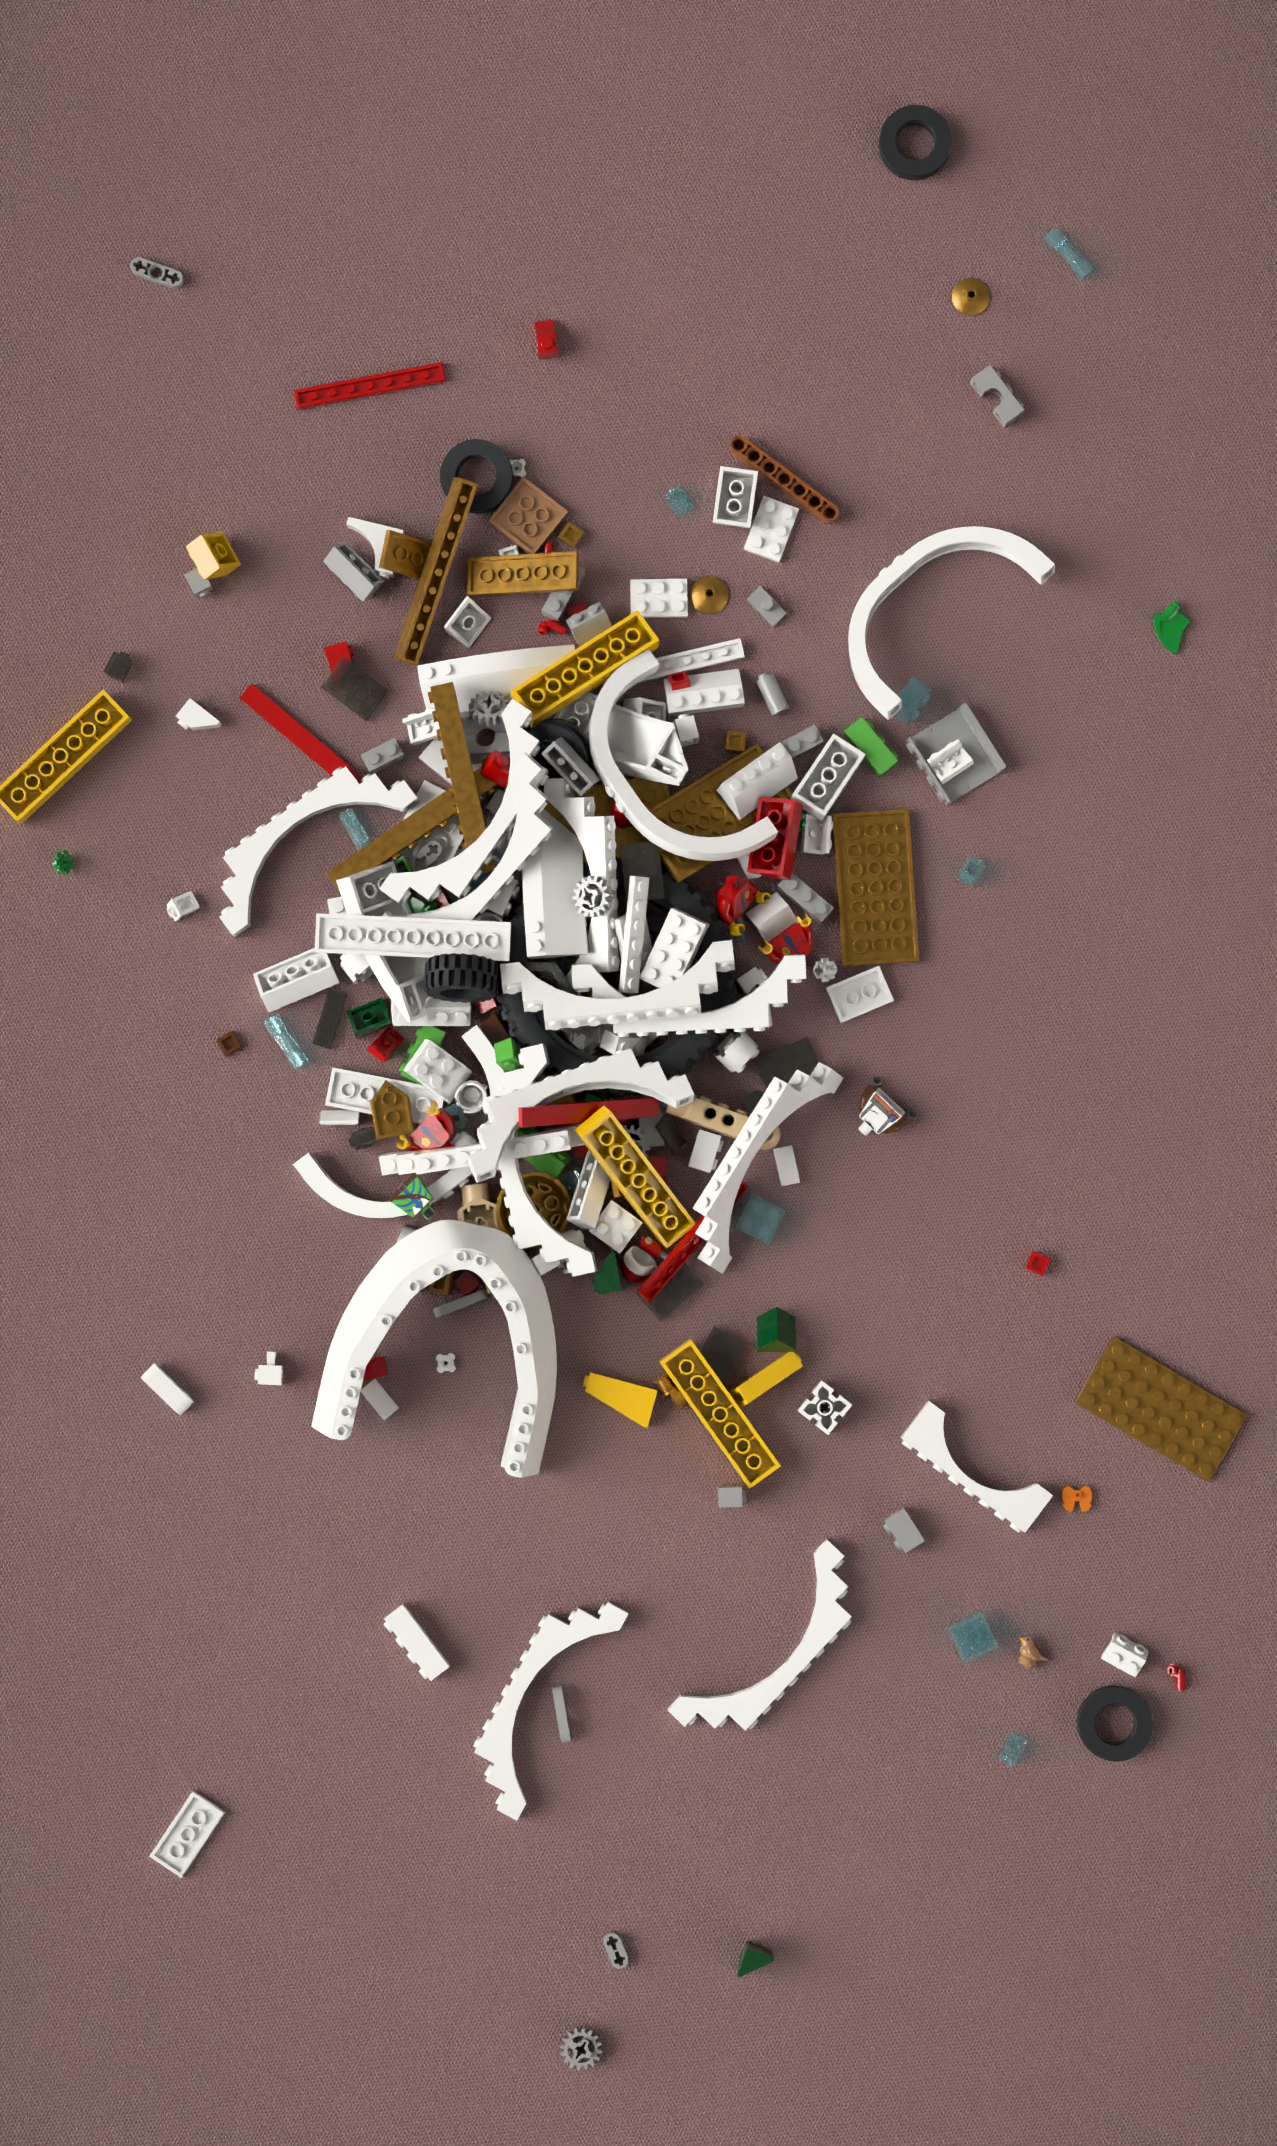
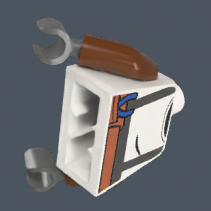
(881, 1112)

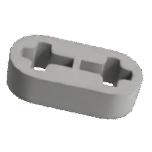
(423, 853)
(611, 1952)

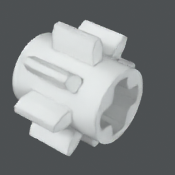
(825, 969)

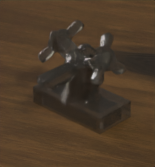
(591, 1033)

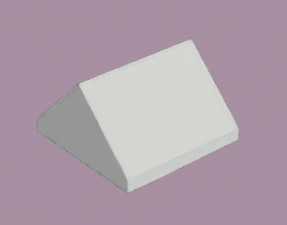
(467, 622)
(772, 917)

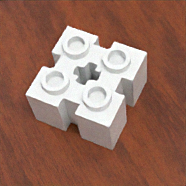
(836, 1406)

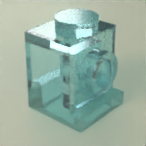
(964, 876)
(457, 1110)

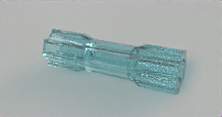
(1058, 242)
(354, 828)
(285, 1041)

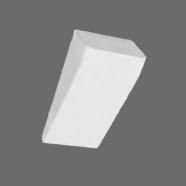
(786, 1166)
(379, 1399)

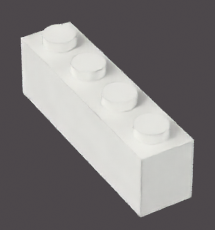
(589, 1194)
(417, 1642)

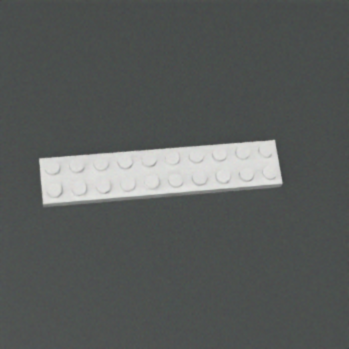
(411, 936)

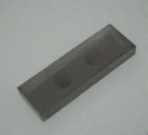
(329, 1019)

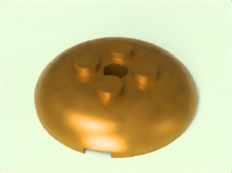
(548, 1196)

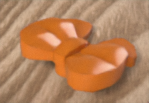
(1070, 1495)

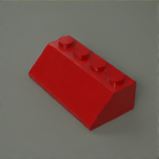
(777, 857)

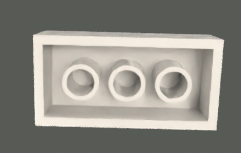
(828, 777)
(674, 948)

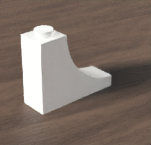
(375, 535)

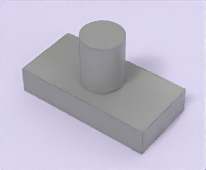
(766, 606)

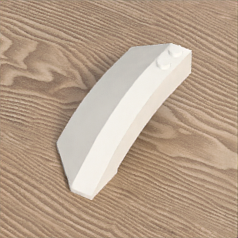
(488, 672)
(636, 741)
(549, 878)
(398, 975)

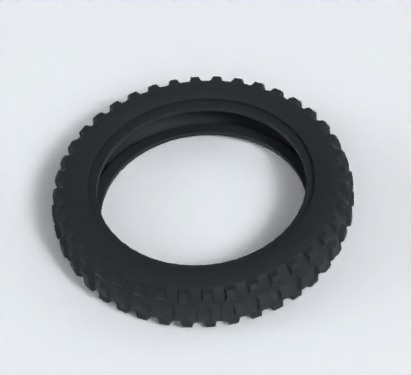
(676, 1054)

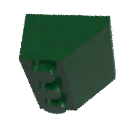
(607, 1277)

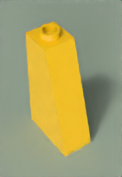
(766, 1378)
(625, 1397)

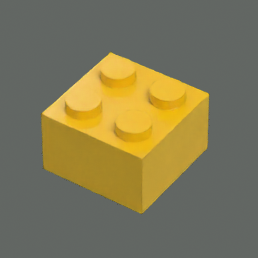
(213, 555)

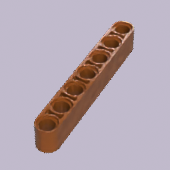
(780, 471)

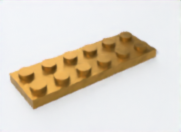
(523, 574)

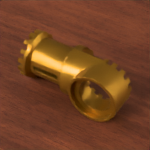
(667, 1388)

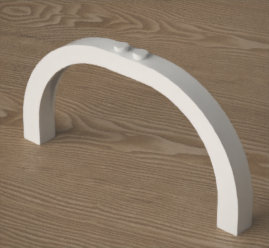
(903, 566)
(629, 803)
(442, 1188)

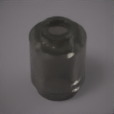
(362, 1138)

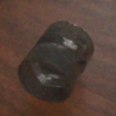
(752, 1100)

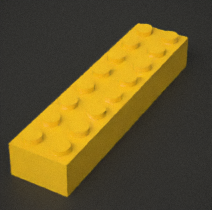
(584, 668)
(62, 756)
(635, 1176)
(719, 1413)

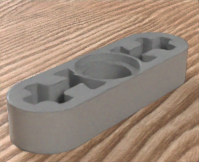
(171, 273)
(460, 1303)
(561, 1714)

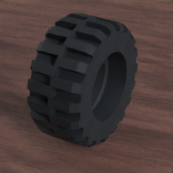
(461, 978)

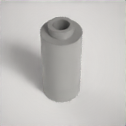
(772, 694)

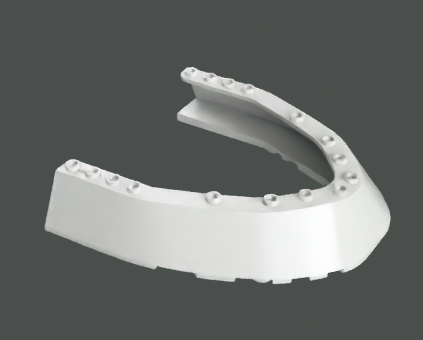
(405, 1271)

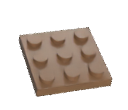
(528, 516)

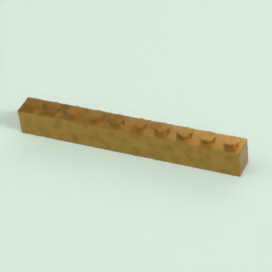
(435, 571)
(459, 765)
(406, 833)

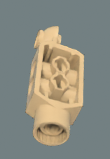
(695, 1114)
(478, 1209)

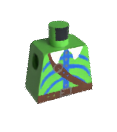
(413, 1197)

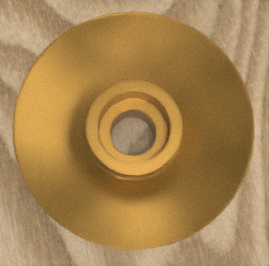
(967, 305)
(707, 604)

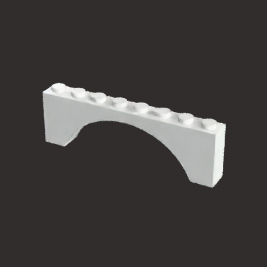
(1017, 1505)

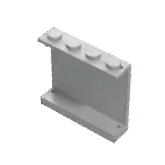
(965, 727)

